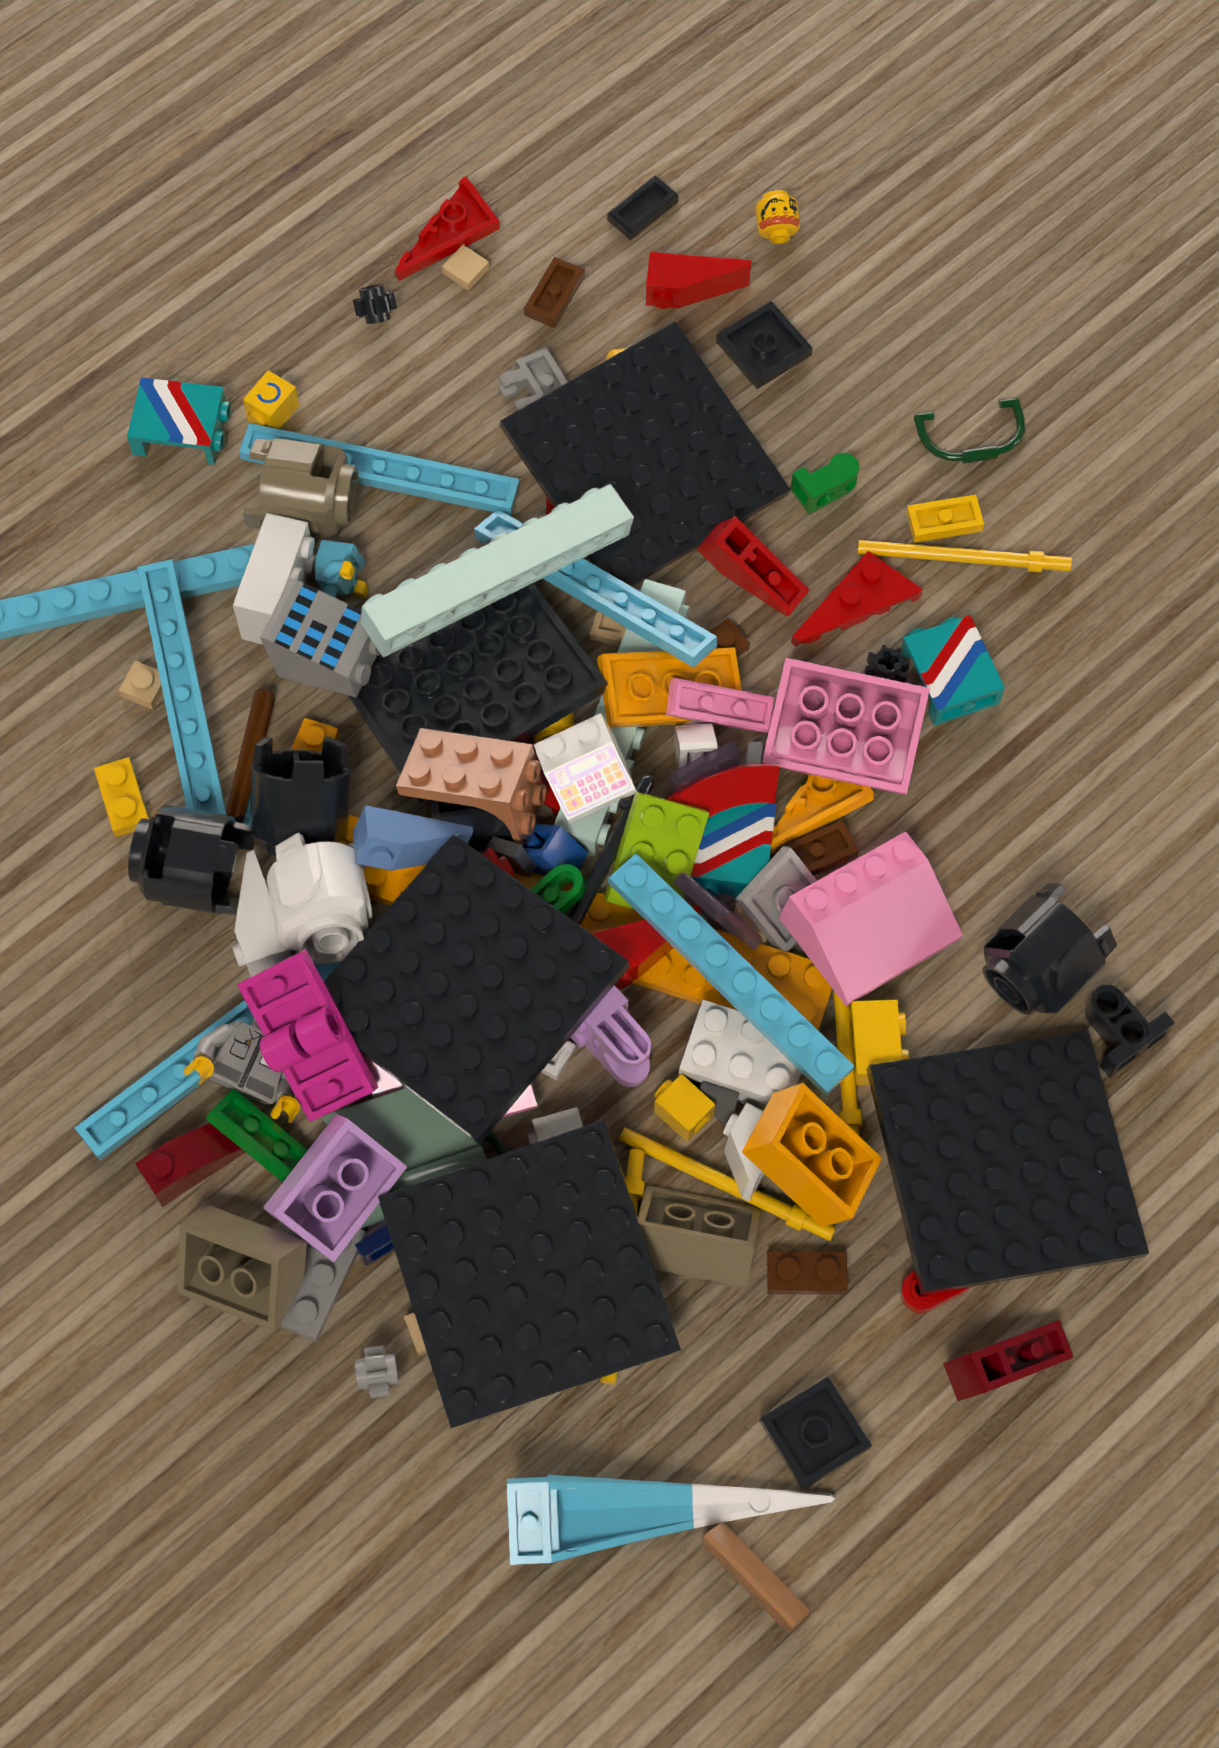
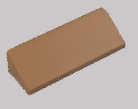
(755, 1577)

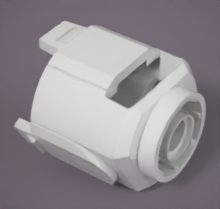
(318, 898)

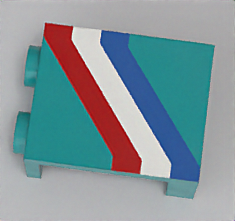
(178, 416)
(954, 667)
(734, 848)

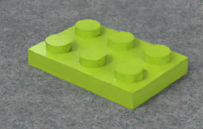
(663, 836)

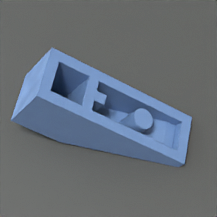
(400, 839)

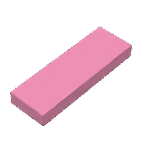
(719, 706)

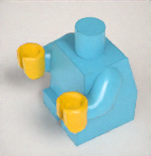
(337, 568)

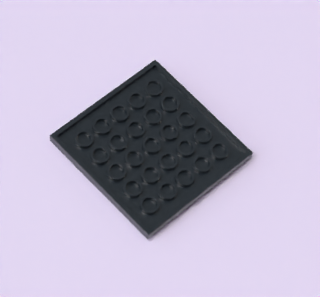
(662, 440)
(483, 676)
(470, 987)
(1005, 1162)
(528, 1273)

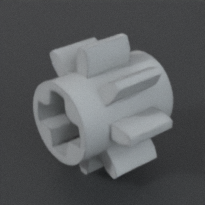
(376, 1371)

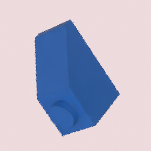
(552, 847)

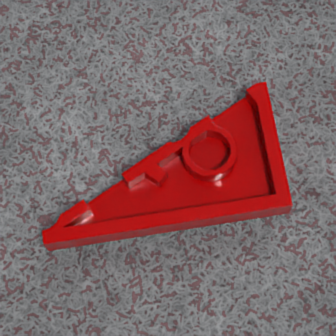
(458, 223)
(863, 592)

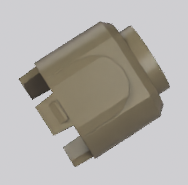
(305, 484)

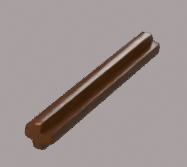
(255, 731)

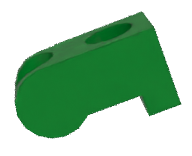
(826, 483)

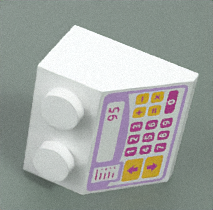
(585, 768)

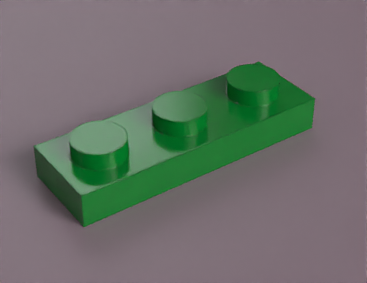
(256, 1134)

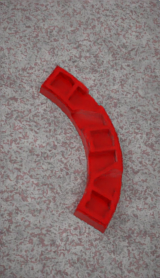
(731, 788)

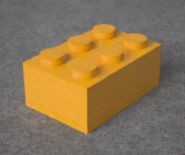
(812, 1155)

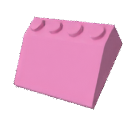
(846, 726)
(872, 918)

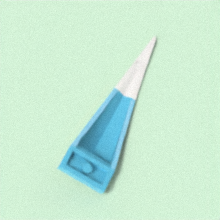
(581, 1515)

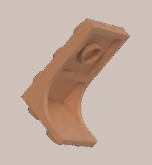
(477, 773)

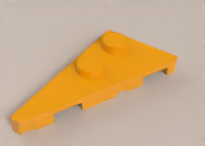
(817, 805)

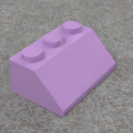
(335, 1187)

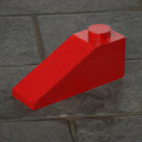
(688, 279)
(752, 566)
(639, 945)

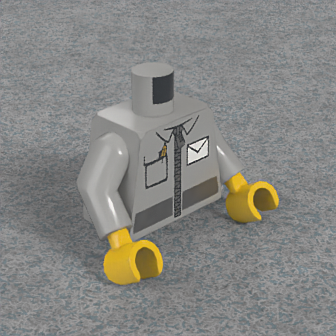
(234, 1060)

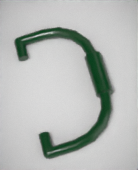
(979, 453)

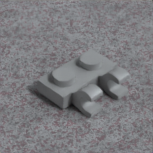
(536, 372)

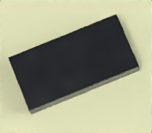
(642, 207)

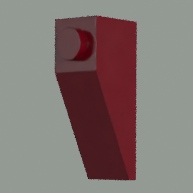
(186, 1162)
(1008, 1360)

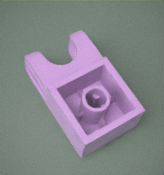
(616, 1040)

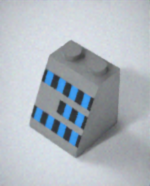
(318, 640)

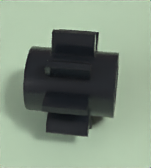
(374, 303)
(887, 665)

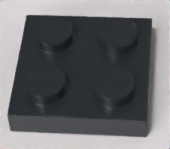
(764, 345)
(815, 1433)

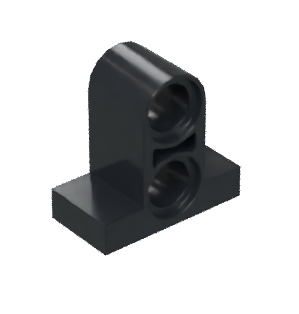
(1124, 1017)

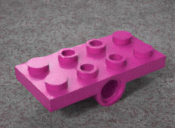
(306, 1036)

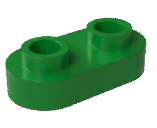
(551, 887)

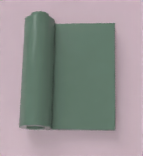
(414, 1136)

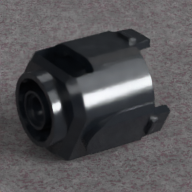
(300, 793)
(188, 858)
(1044, 954)

